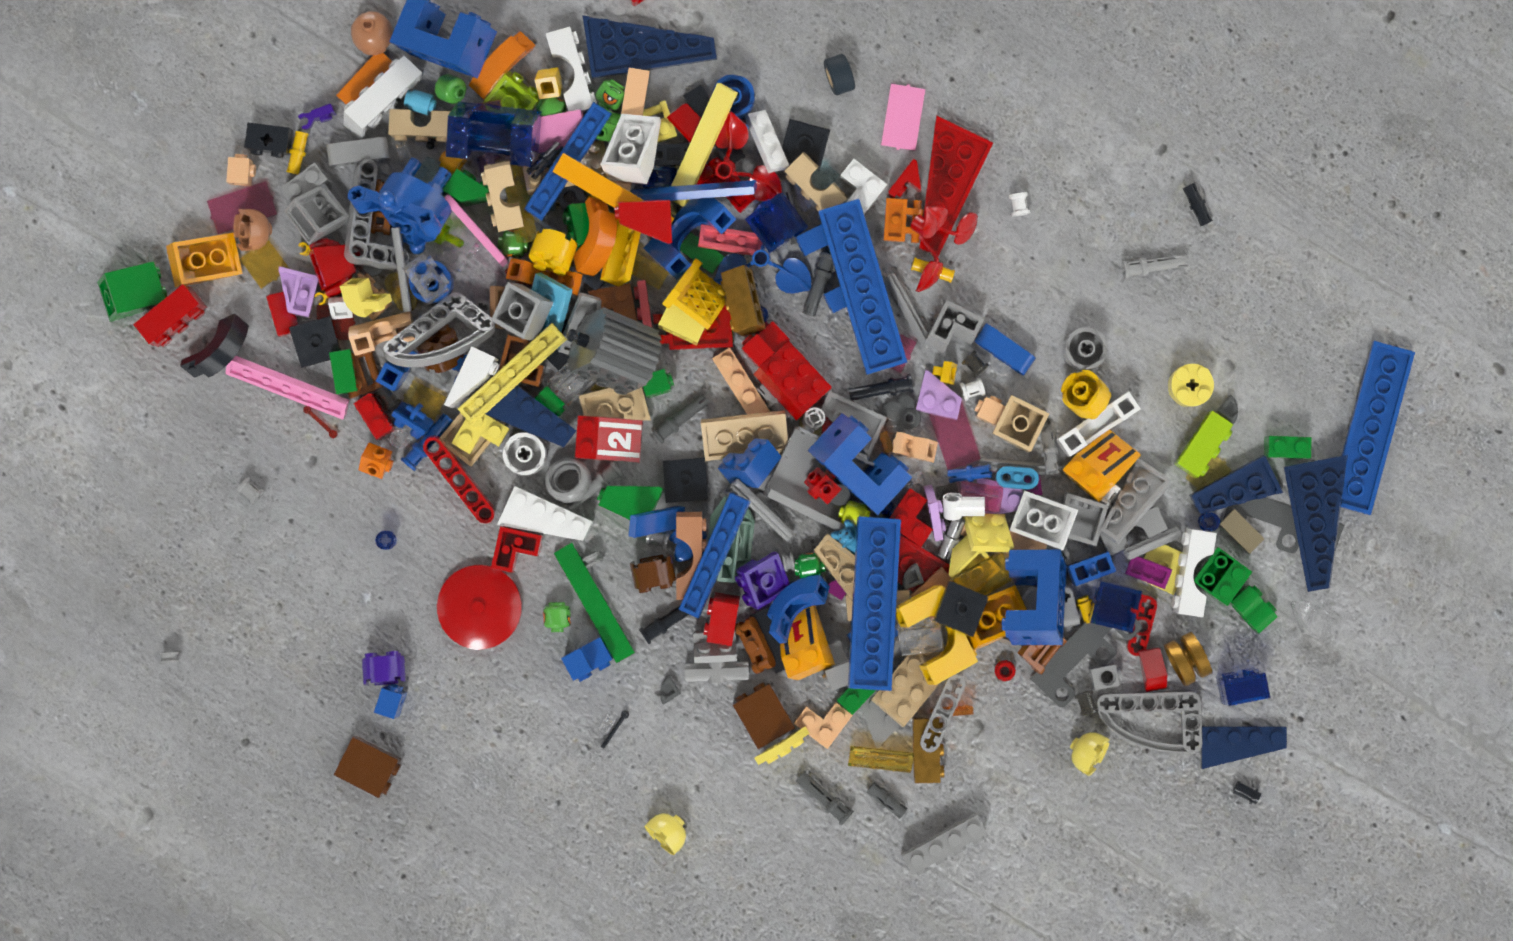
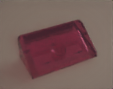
(992, 494)

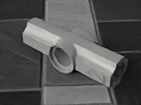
(717, 671)

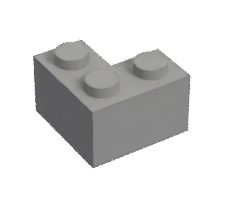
(953, 322)
(837, 675)

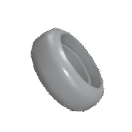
(556, 470)

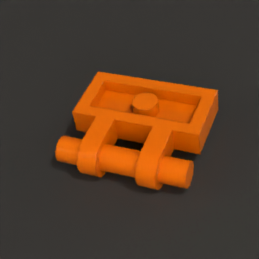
(895, 220)

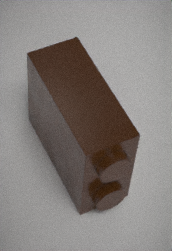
(763, 715)
(368, 767)

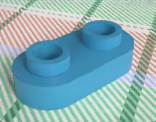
(1017, 478)

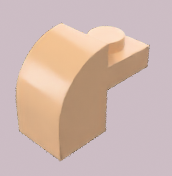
(914, 447)

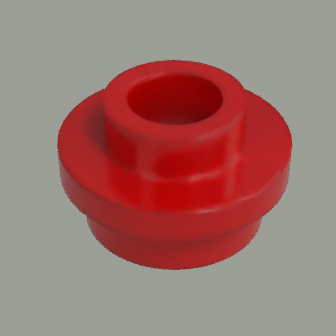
(1005, 663)

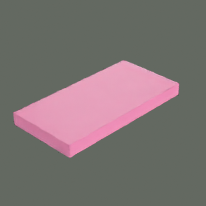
(476, 231)

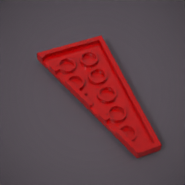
(953, 168)

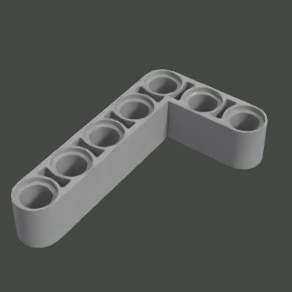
(364, 223)

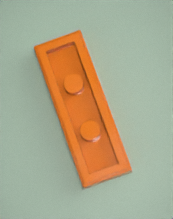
(364, 77)

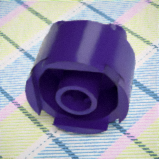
(383, 669)

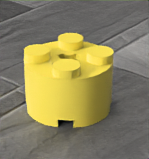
(1199, 376)

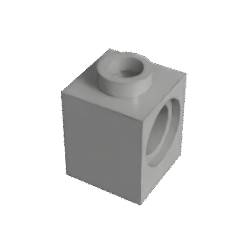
(1095, 676)

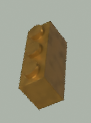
(742, 301)
(927, 764)

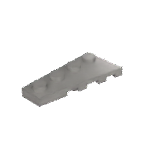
(1139, 494)

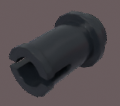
(1247, 793)

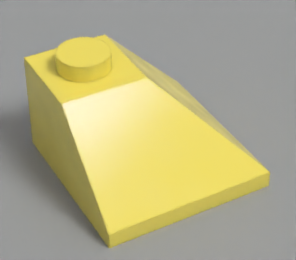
(963, 558)

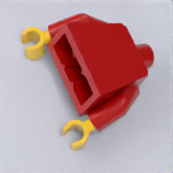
(329, 265)

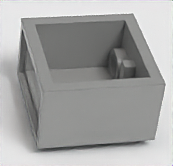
(316, 214)
(1088, 519)

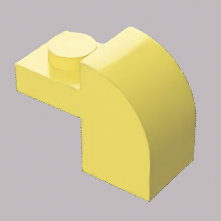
(360, 298)

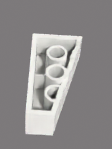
(539, 515)

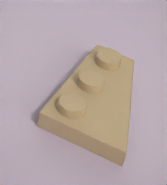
(613, 405)

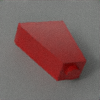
(647, 217)

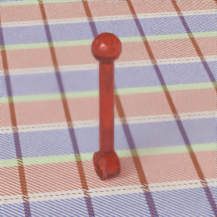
(332, 433)

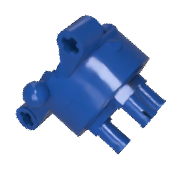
(408, 204)

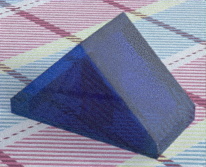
(661, 177)

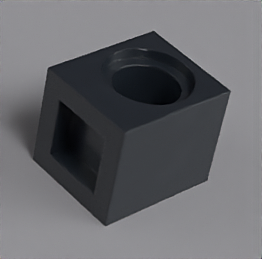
(580, 196)

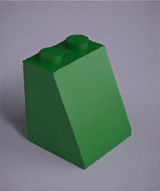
(131, 290)
(629, 499)

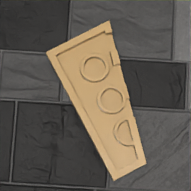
(839, 563)

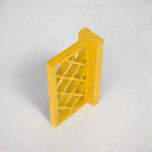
(687, 286)

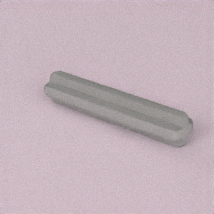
(1152, 543)

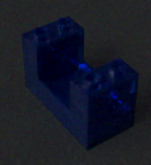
(493, 131)

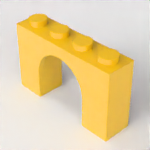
(957, 652)

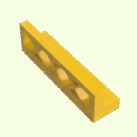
(621, 260)

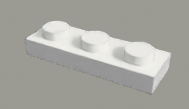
(766, 141)

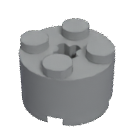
(1096, 353)

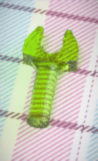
(444, 235)

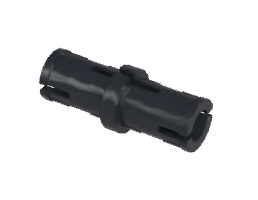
(545, 160)
(1197, 204)

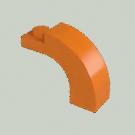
(501, 62)
(600, 238)
(524, 272)

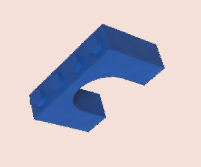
(696, 212)
(810, 242)

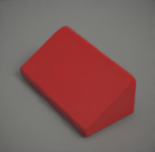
(685, 120)
(280, 315)

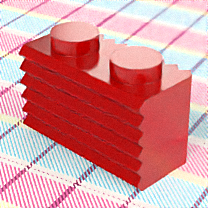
(374, 416)

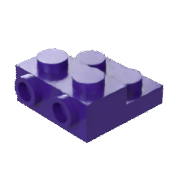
(762, 580)

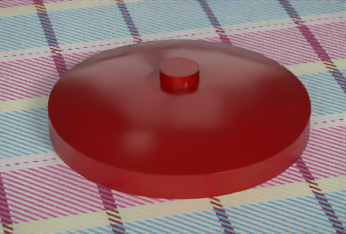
(479, 607)

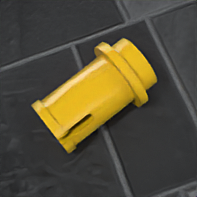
(1085, 606)

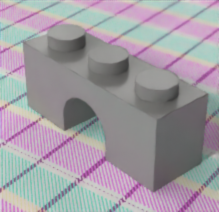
(1151, 524)

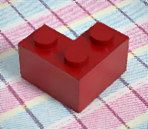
(764, 344)
(907, 511)
(510, 543)
(723, 618)

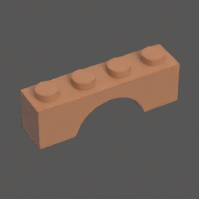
(689, 529)

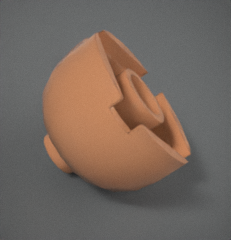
(371, 33)
(251, 229)

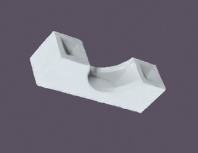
(563, 46)
(1090, 429)
(1196, 547)

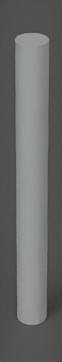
(400, 262)

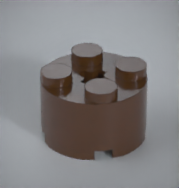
(444, 337)
(653, 572)

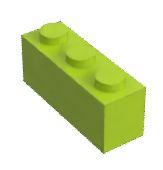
(1204, 444)

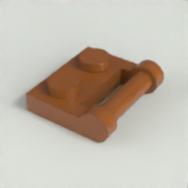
(362, 384)
(1039, 655)

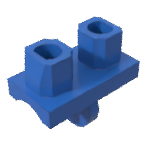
(412, 417)

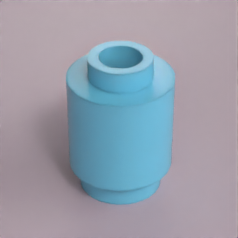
(420, 101)

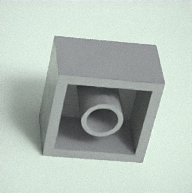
(522, 311)

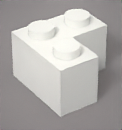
(864, 182)

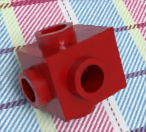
(822, 485)

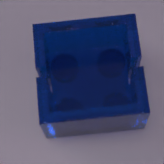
(776, 224)
(1115, 605)
(1243, 687)

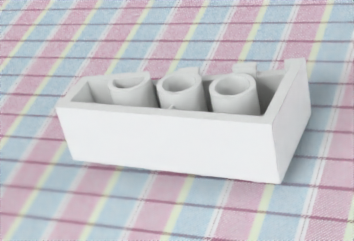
(380, 97)

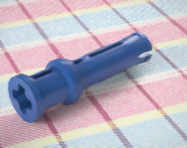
(417, 453)

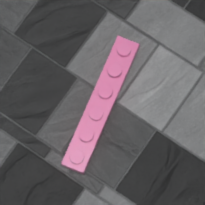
(288, 387)

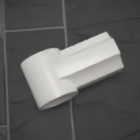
(957, 506)

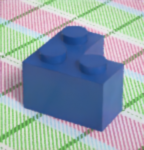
(752, 465)
(586, 659)

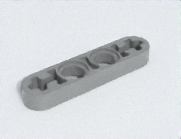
(946, 714)

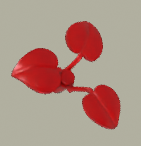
(735, 135)
(927, 226)

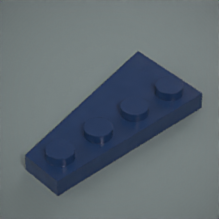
(529, 415)
(1244, 484)
(1235, 743)

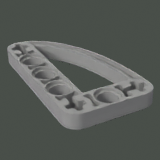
(480, 334)
(1158, 706)

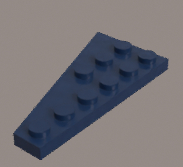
(620, 46)
(1316, 505)

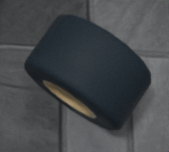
(839, 74)

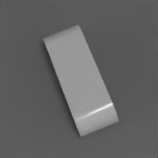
(355, 151)

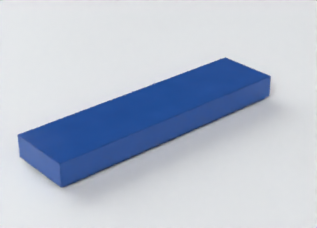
(654, 521)

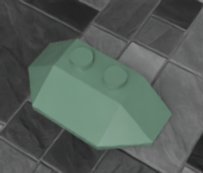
(741, 547)

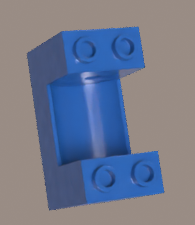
(463, 52)
(841, 445)
(1045, 623)

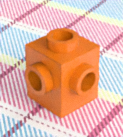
(376, 461)

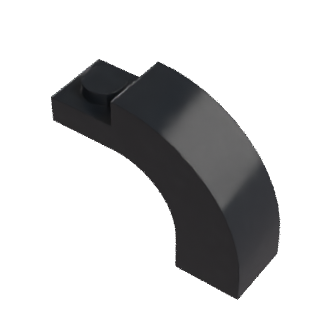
(220, 351)

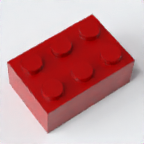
(170, 316)
(792, 380)

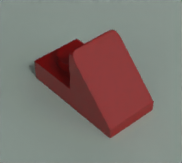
(909, 176)

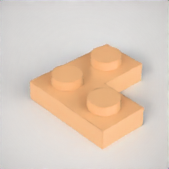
(824, 729)

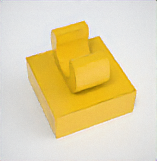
(946, 372)

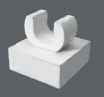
(338, 308)

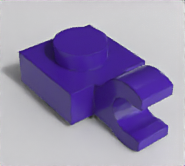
(320, 114)

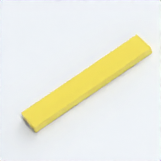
(704, 138)
(512, 374)

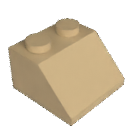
(1020, 423)

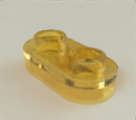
(396, 294)

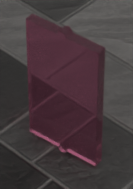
(226, 207)
(955, 439)

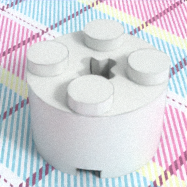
(515, 447)

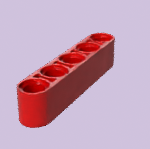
(462, 489)

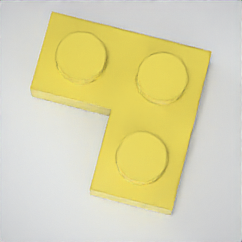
(486, 427)
(783, 747)

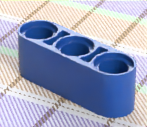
(1004, 349)

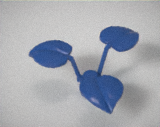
(791, 278)

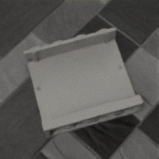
(792, 470)

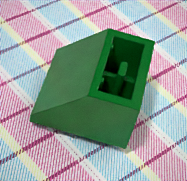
(465, 189)
(1222, 577)

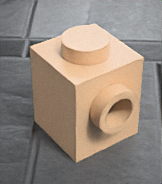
(240, 170)
(989, 410)

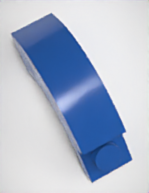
(792, 600)

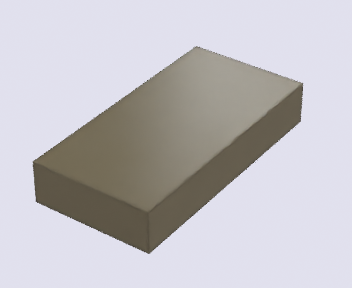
(1241, 531)

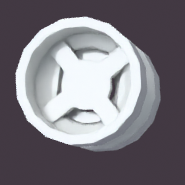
(810, 419)

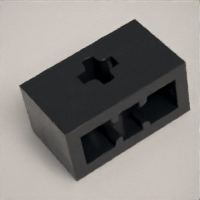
(258, 133)

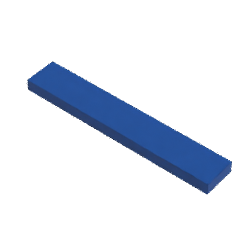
(576, 148)
(697, 191)
(714, 555)

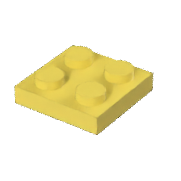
(988, 533)

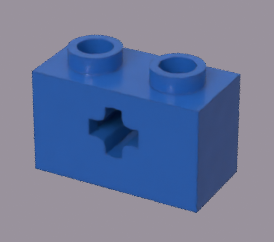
(1091, 568)
(390, 701)

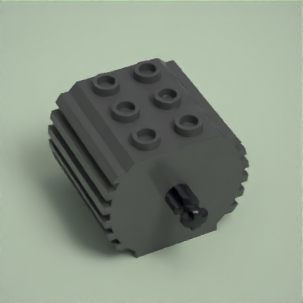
(613, 351)

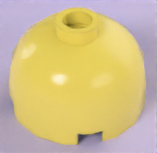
(1088, 751)
(667, 831)

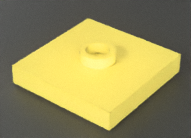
(1166, 557)

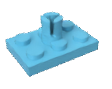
(558, 294)

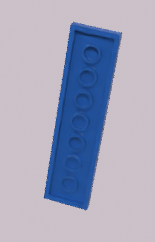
(862, 286)
(1374, 424)
(874, 603)

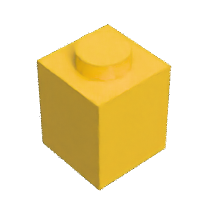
(548, 83)

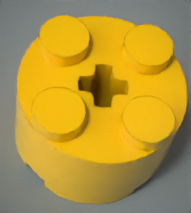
(552, 251)
(1085, 394)

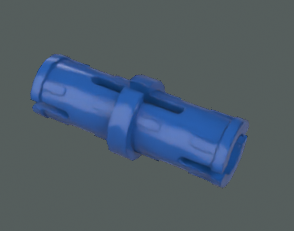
(970, 473)

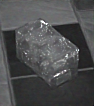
(422, 281)

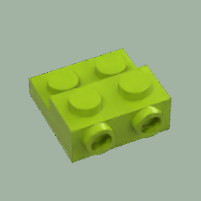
(514, 93)

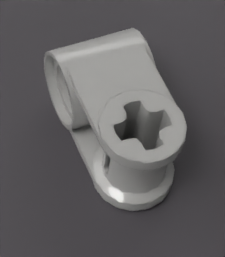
(1071, 614)

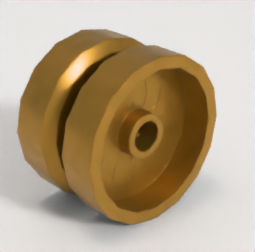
(1188, 658)

